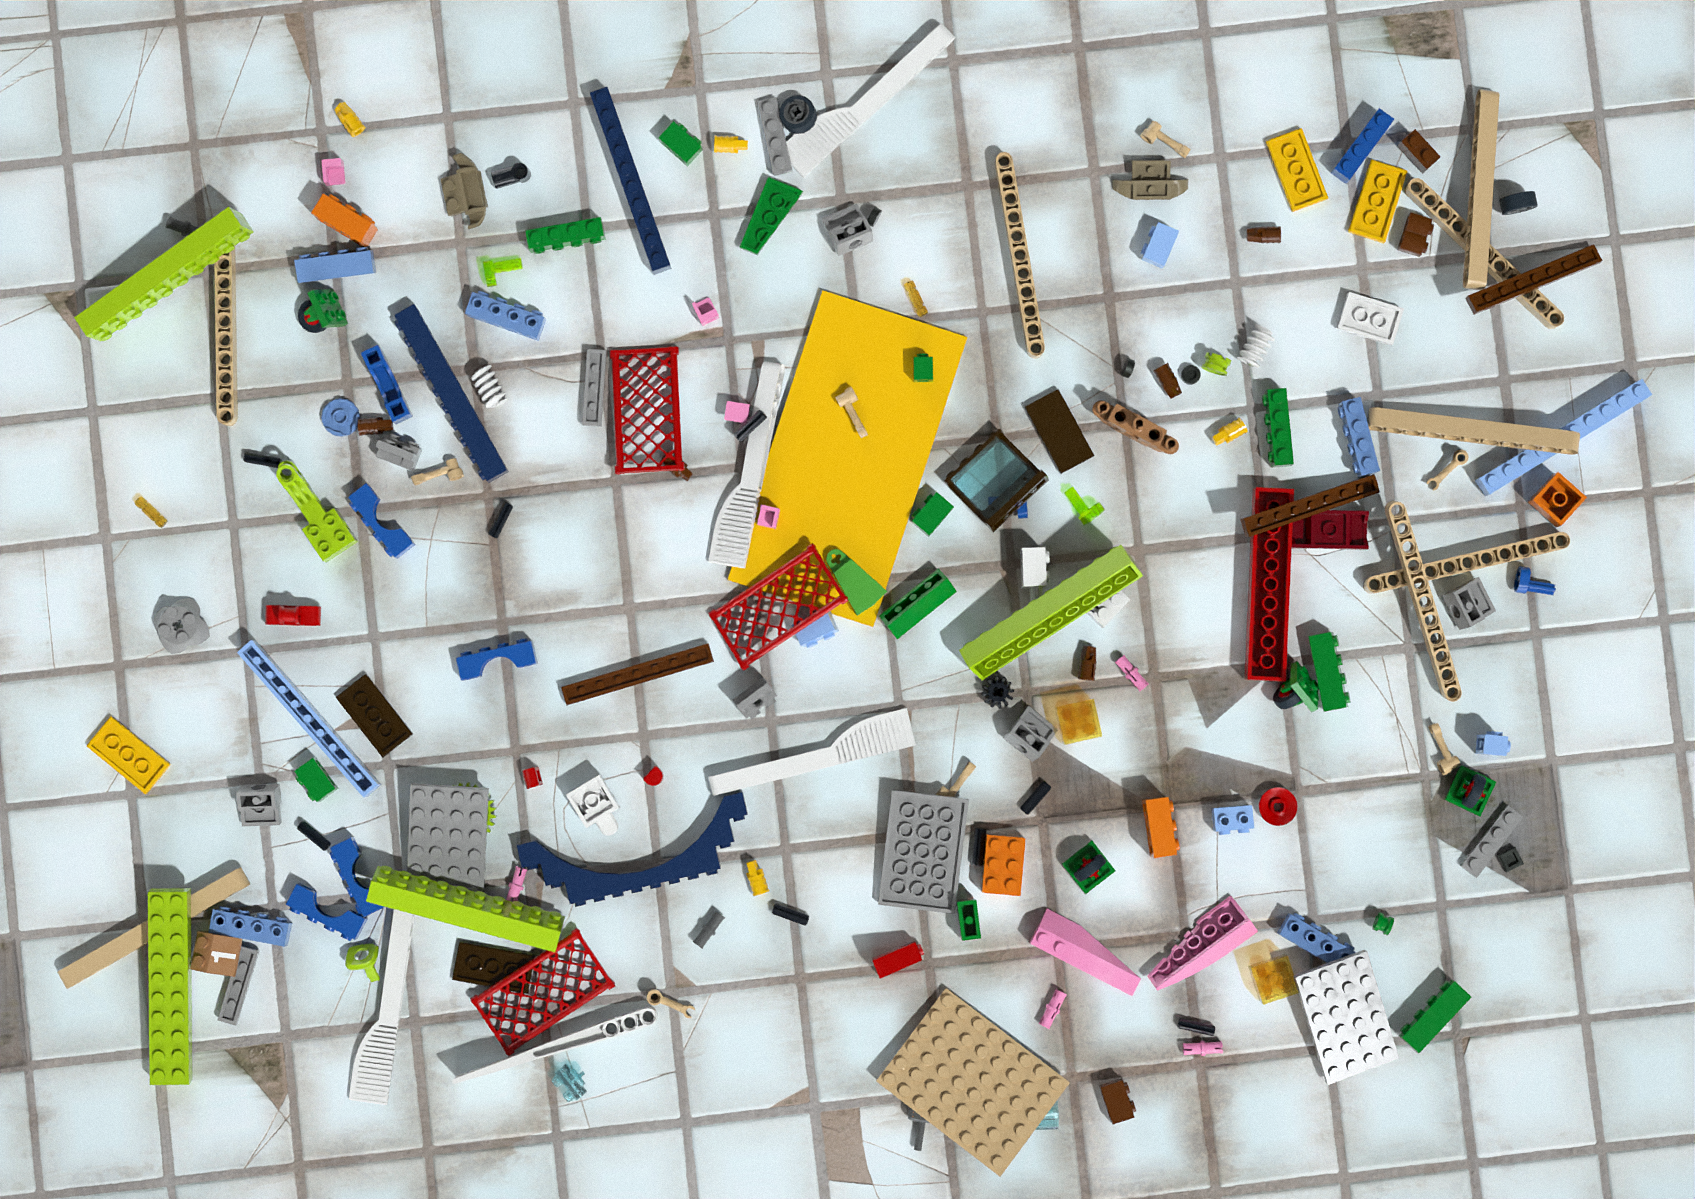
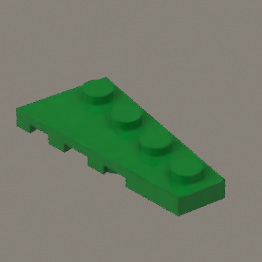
(770, 211)

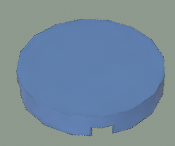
(340, 417)

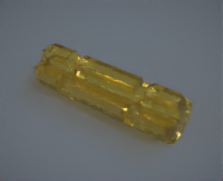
(916, 298)
(151, 512)

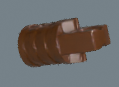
(1264, 234)
(1168, 380)
(374, 426)
(685, 474)
(1087, 664)

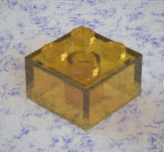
(1078, 721)
(1273, 979)

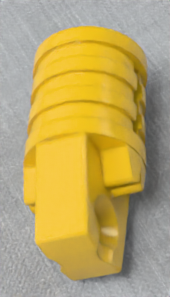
(349, 119)
(729, 144)
(1230, 432)
(756, 878)

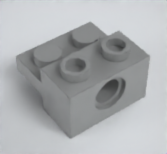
(848, 229)
(405, 457)
(1469, 603)
(757, 691)
(1030, 734)
(259, 804)

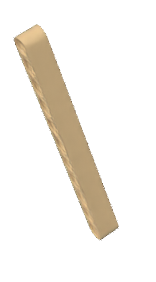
(1481, 190)
(1014, 246)
(1494, 256)
(223, 331)
(1473, 431)
(1475, 561)
(1430, 607)
(138, 936)

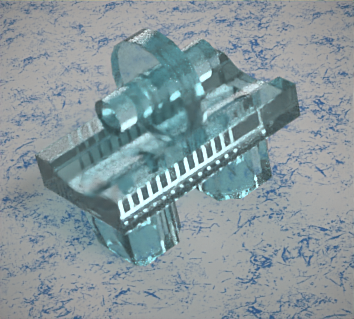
(571, 1081)

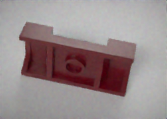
(1332, 531)

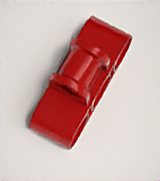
(293, 615)

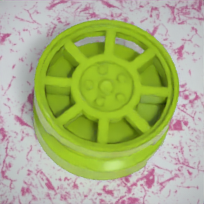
(1216, 364)

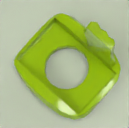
(366, 963)

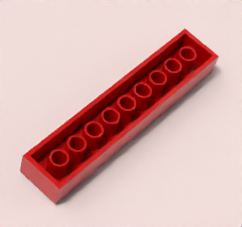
(1268, 592)

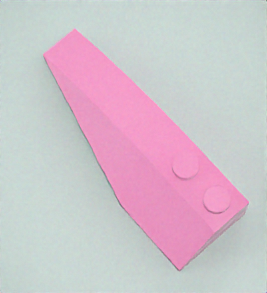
(1209, 941)
(1080, 949)

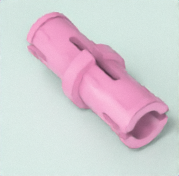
(1131, 673)
(516, 884)
(1052, 1009)
(1202, 1048)

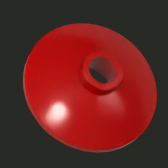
(1287, 809)

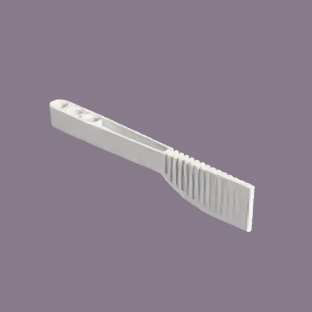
(836, 126)
(738, 514)
(865, 739)
(573, 1040)
(377, 1050)

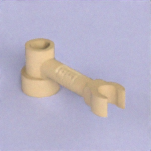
(1153, 132)
(846, 399)
(1449, 468)
(452, 470)
(1448, 762)
(969, 768)
(668, 1002)

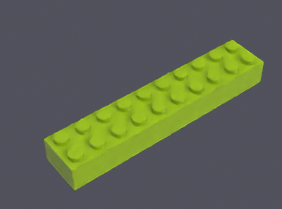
(164, 274)
(1050, 612)
(465, 908)
(170, 986)

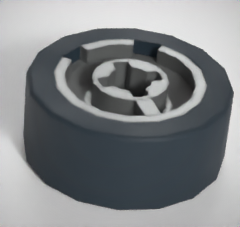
(804, 120)
(1518, 202)

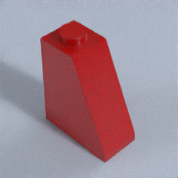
(898, 959)

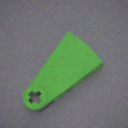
(855, 582)

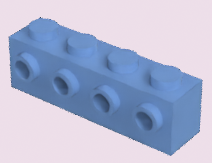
(335, 266)
(505, 316)
(1358, 437)
(250, 927)
(1312, 940)

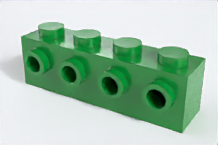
(564, 235)
(1278, 427)
(920, 602)
(1328, 671)
(1434, 1016)

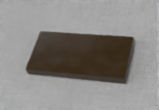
(1059, 431)
(374, 715)
(489, 965)

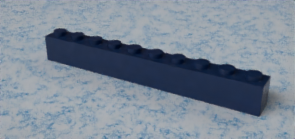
(630, 180)
(451, 393)

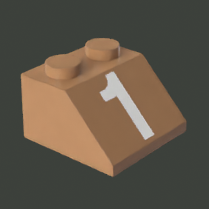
(216, 954)

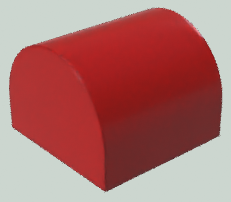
(532, 777)
(654, 777)

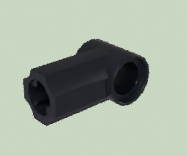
(509, 176)

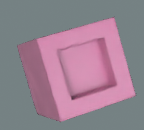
(333, 171)
(705, 311)
(737, 412)
(768, 516)

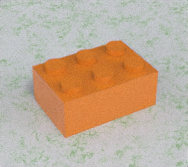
(345, 220)
(1160, 827)
(1003, 865)

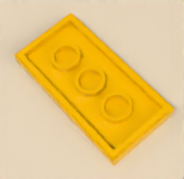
(1296, 170)
(1377, 201)
(128, 755)

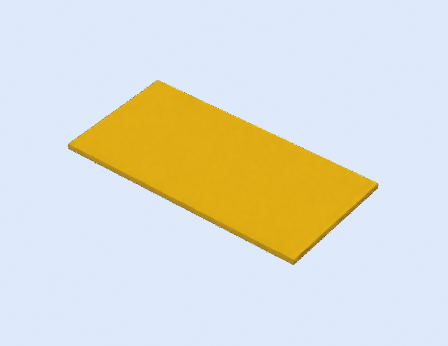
(828, 478)

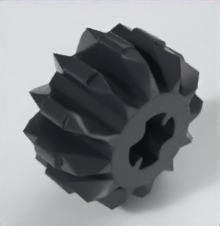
(996, 698)

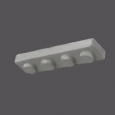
(775, 136)
(594, 387)
(1491, 841)
(238, 986)

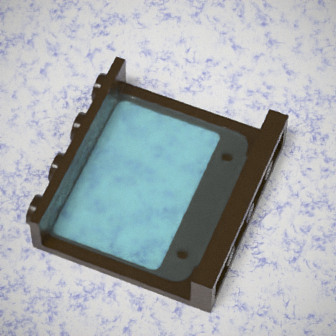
(995, 480)

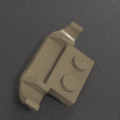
(1150, 182)
(465, 191)

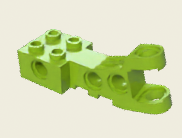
(326, 530)

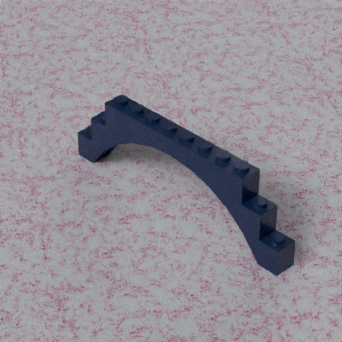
(589, 884)

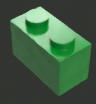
(680, 143)
(932, 513)
(315, 779)
(968, 919)

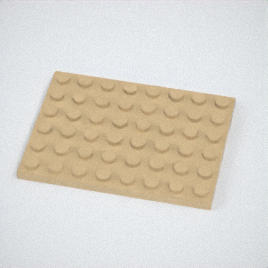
(973, 1082)

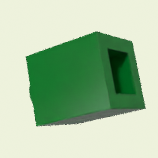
(923, 368)

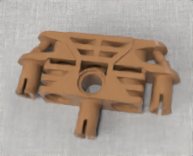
(1135, 427)

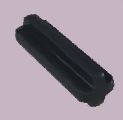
(750, 425)
(259, 459)
(500, 520)
(1035, 797)
(313, 835)
(978, 846)
(790, 914)
(1197, 1027)

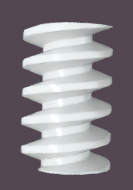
(1256, 346)
(488, 387)

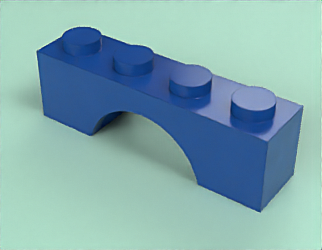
(1362, 146)
(387, 384)
(366, 502)
(472, 665)
(346, 856)
(305, 901)

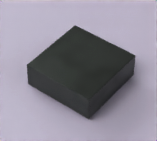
(1510, 859)

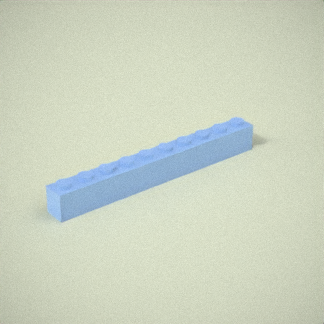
(1583, 424)
(309, 718)

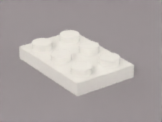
(1370, 318)

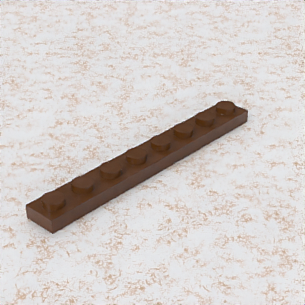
(1533, 279)
(1309, 505)
(637, 674)

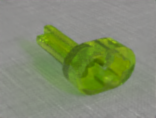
(492, 268)
(1086, 514)

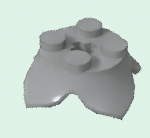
(194, 628)

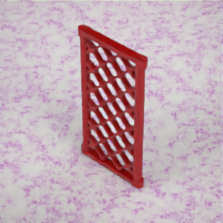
(614, 355)
(714, 614)
(476, 999)

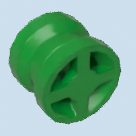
(1383, 923)

